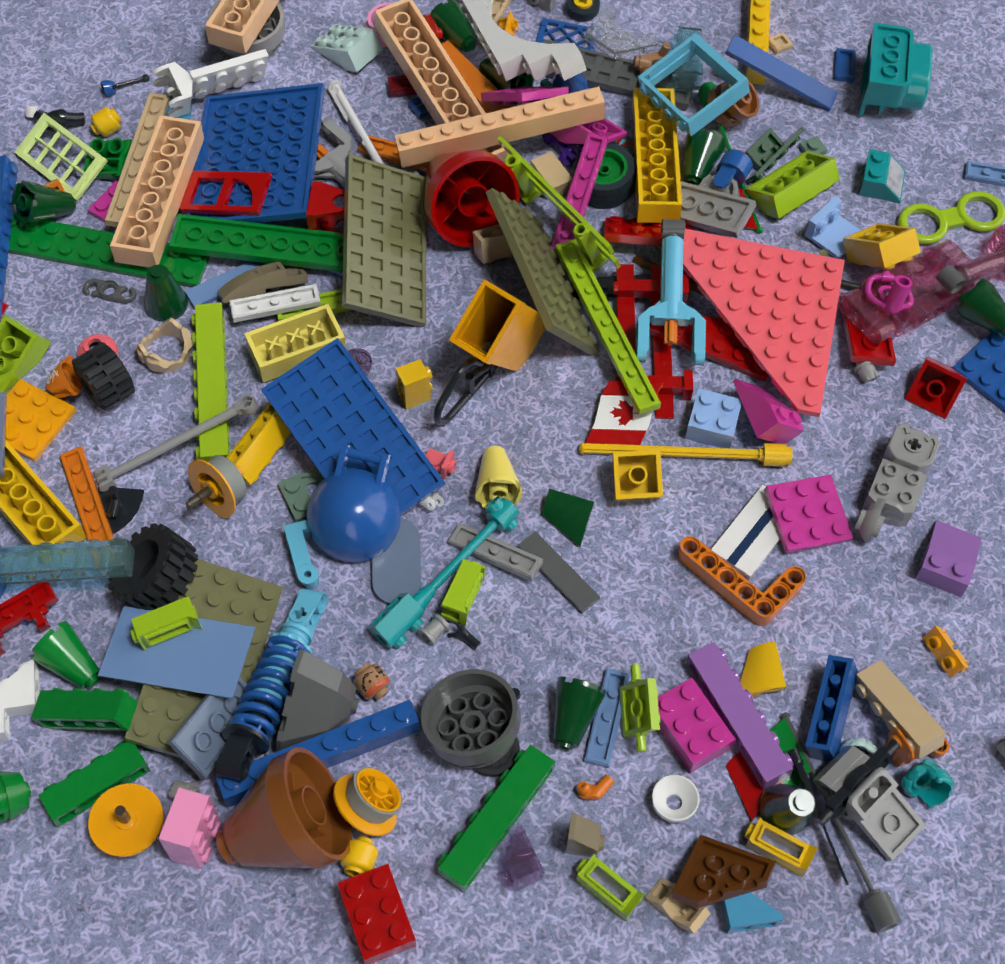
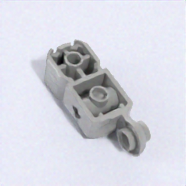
(897, 480)

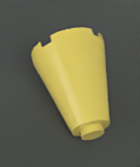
(497, 478)

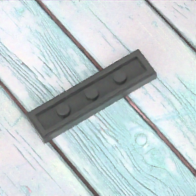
(560, 573)

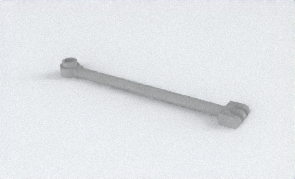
(105, 476)

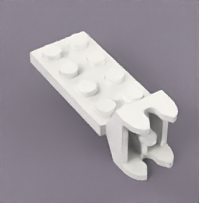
(208, 79)

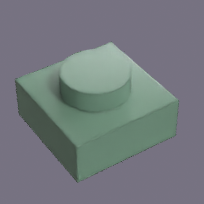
(813, 145)

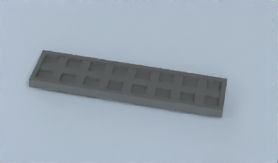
(620, 77)

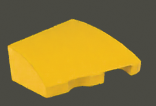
(763, 670)

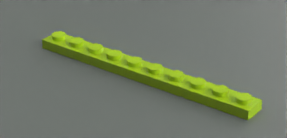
(608, 327)

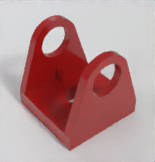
(321, 211)

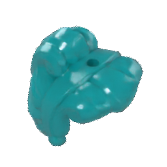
(928, 782)

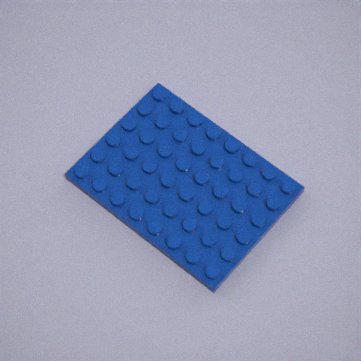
(262, 133)

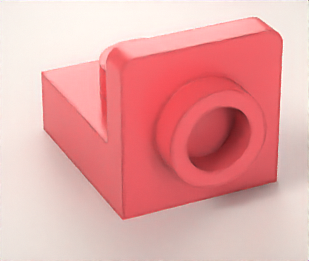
(441, 462)

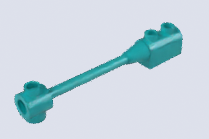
(407, 610)

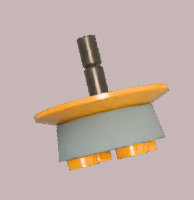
(216, 485)

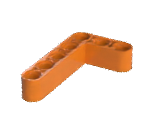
(740, 585)

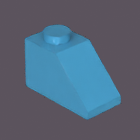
(748, 913)

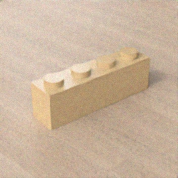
(899, 708)

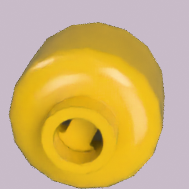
(105, 122)
(361, 856)

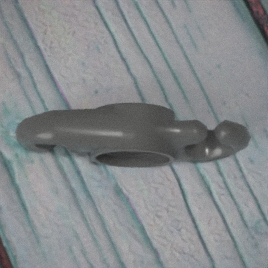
(102, 285)

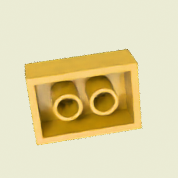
(882, 245)

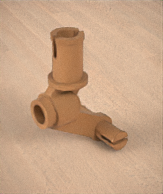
(645, 61)

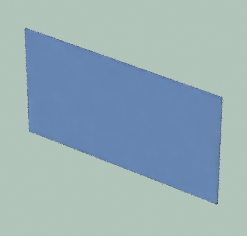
(195, 661)

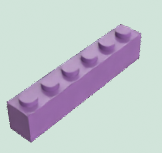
(736, 709)

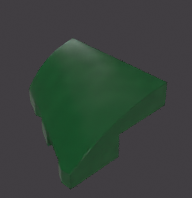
(568, 514)

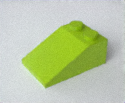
(19, 351)

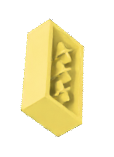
(292, 340)

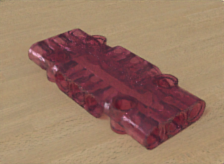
(928, 293)

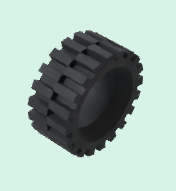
(171, 571)

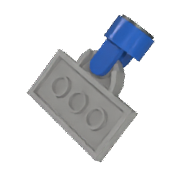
(716, 200)

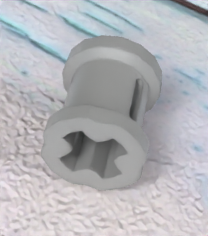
(434, 629)

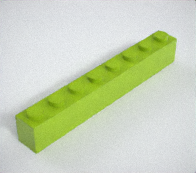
(211, 378)

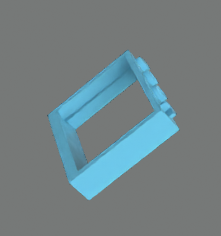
(693, 46)

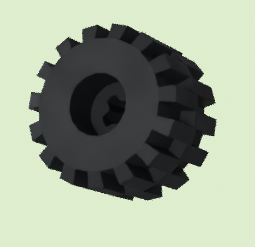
(103, 376)

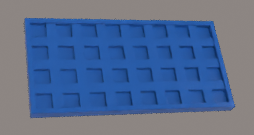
(334, 404)

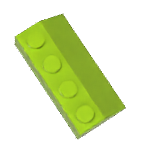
(794, 183)

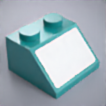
(882, 177)

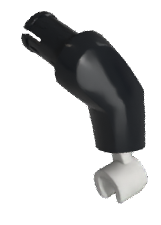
(59, 115)

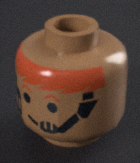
(371, 681)

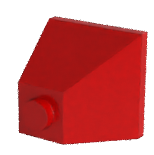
(936, 387)

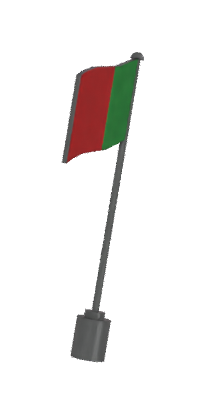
(877, 903)

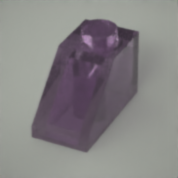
(521, 863)

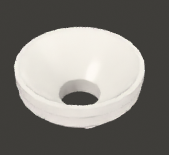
(675, 786)

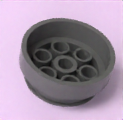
(470, 691)

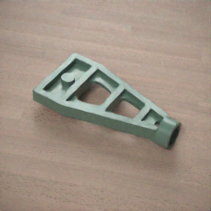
(296, 494)

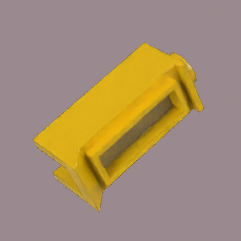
(780, 847)

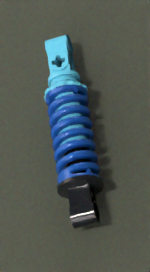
(268, 687)

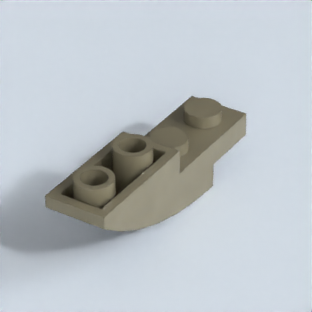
(258, 279)

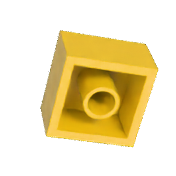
(637, 475)

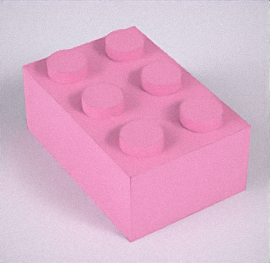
(190, 828)

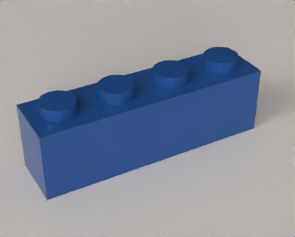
(831, 708)

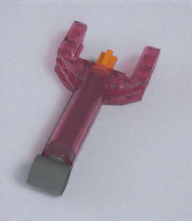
(974, 270)

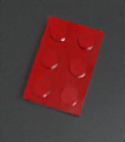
(377, 914)

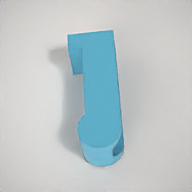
(305, 571)

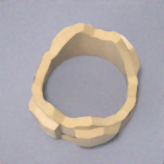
(154, 362)

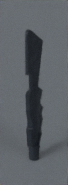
(798, 764)

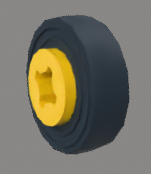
(582, 9)

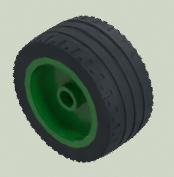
(615, 178)

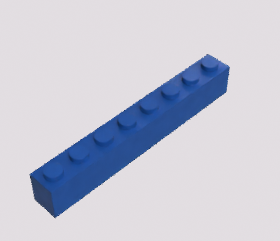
(336, 745)

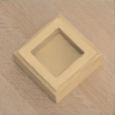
(780, 43)

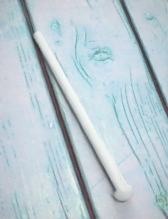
(335, 88)

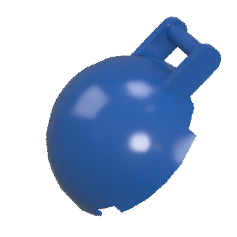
(353, 510)

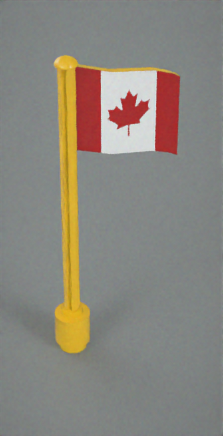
(622, 430)

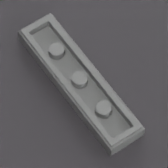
(498, 553)

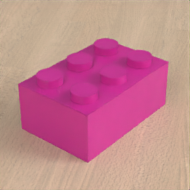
(693, 726)

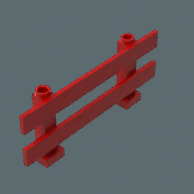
(627, 290)

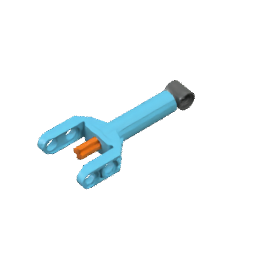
(671, 309)

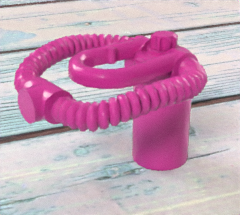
(897, 292)

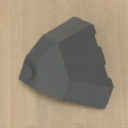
(317, 702)

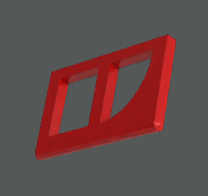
(256, 181)

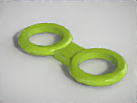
(955, 216)

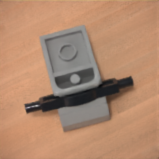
(865, 792)

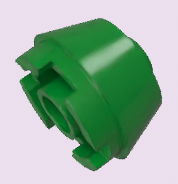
(13, 795)

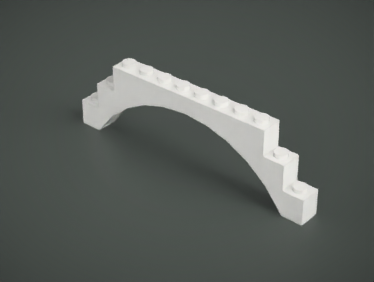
(515, 55)

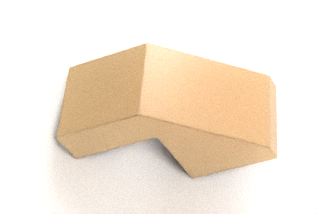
(681, 914)

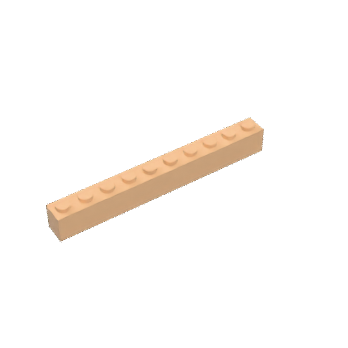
(510, 123)

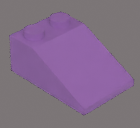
(949, 559)

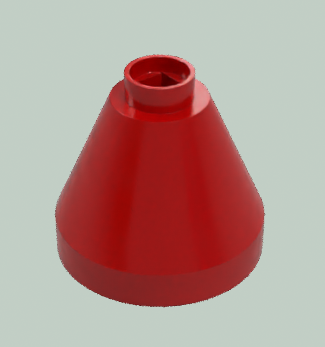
(457, 193)

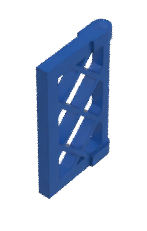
(560, 26)

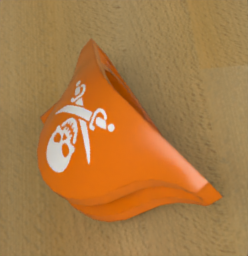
(63, 380)

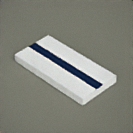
(749, 536)

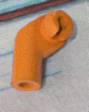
(592, 791)

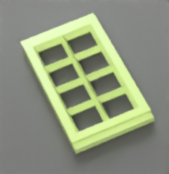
(34, 136)

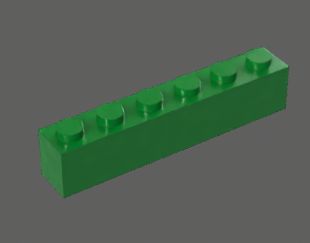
(496, 818)

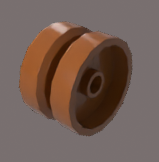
(738, 112)

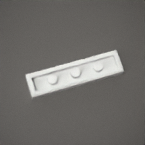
(275, 303)

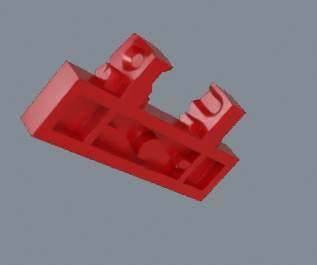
(28, 606)

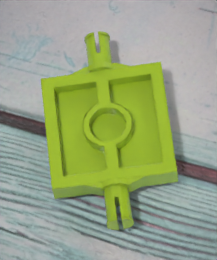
(639, 707)

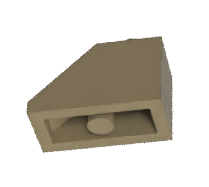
(584, 837)

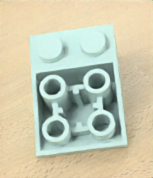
(349, 46)

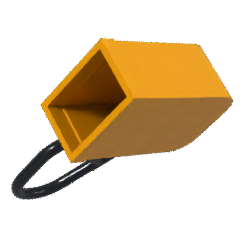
(495, 331)

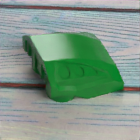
(116, 154)

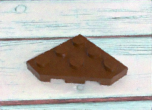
(720, 873)

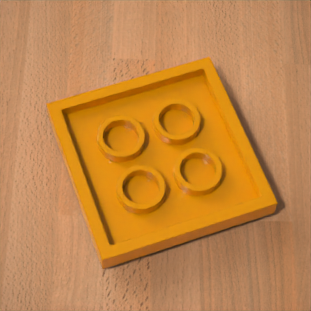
(34, 419)

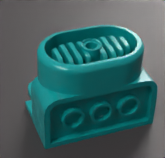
(895, 70)

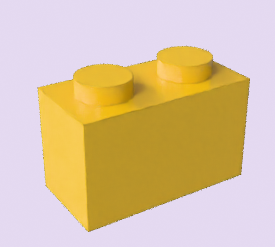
(414, 383)

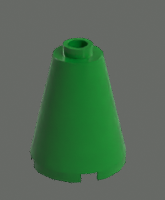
(66, 656)

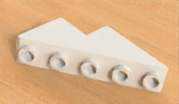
(18, 695)

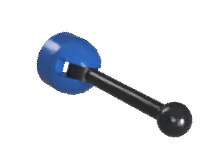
(110, 87)

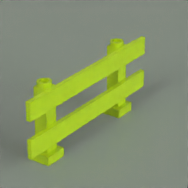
(532, 185)

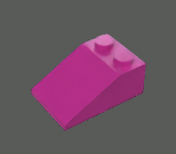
(578, 133)
(768, 415)

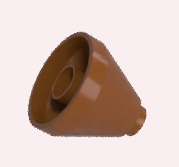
(287, 818)

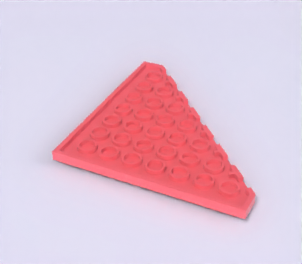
(776, 304)

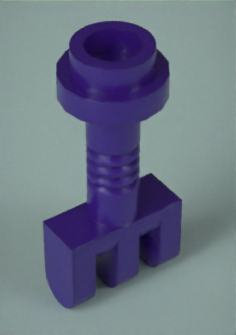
(567, 151)

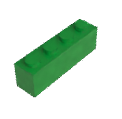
(84, 709)
(86, 785)

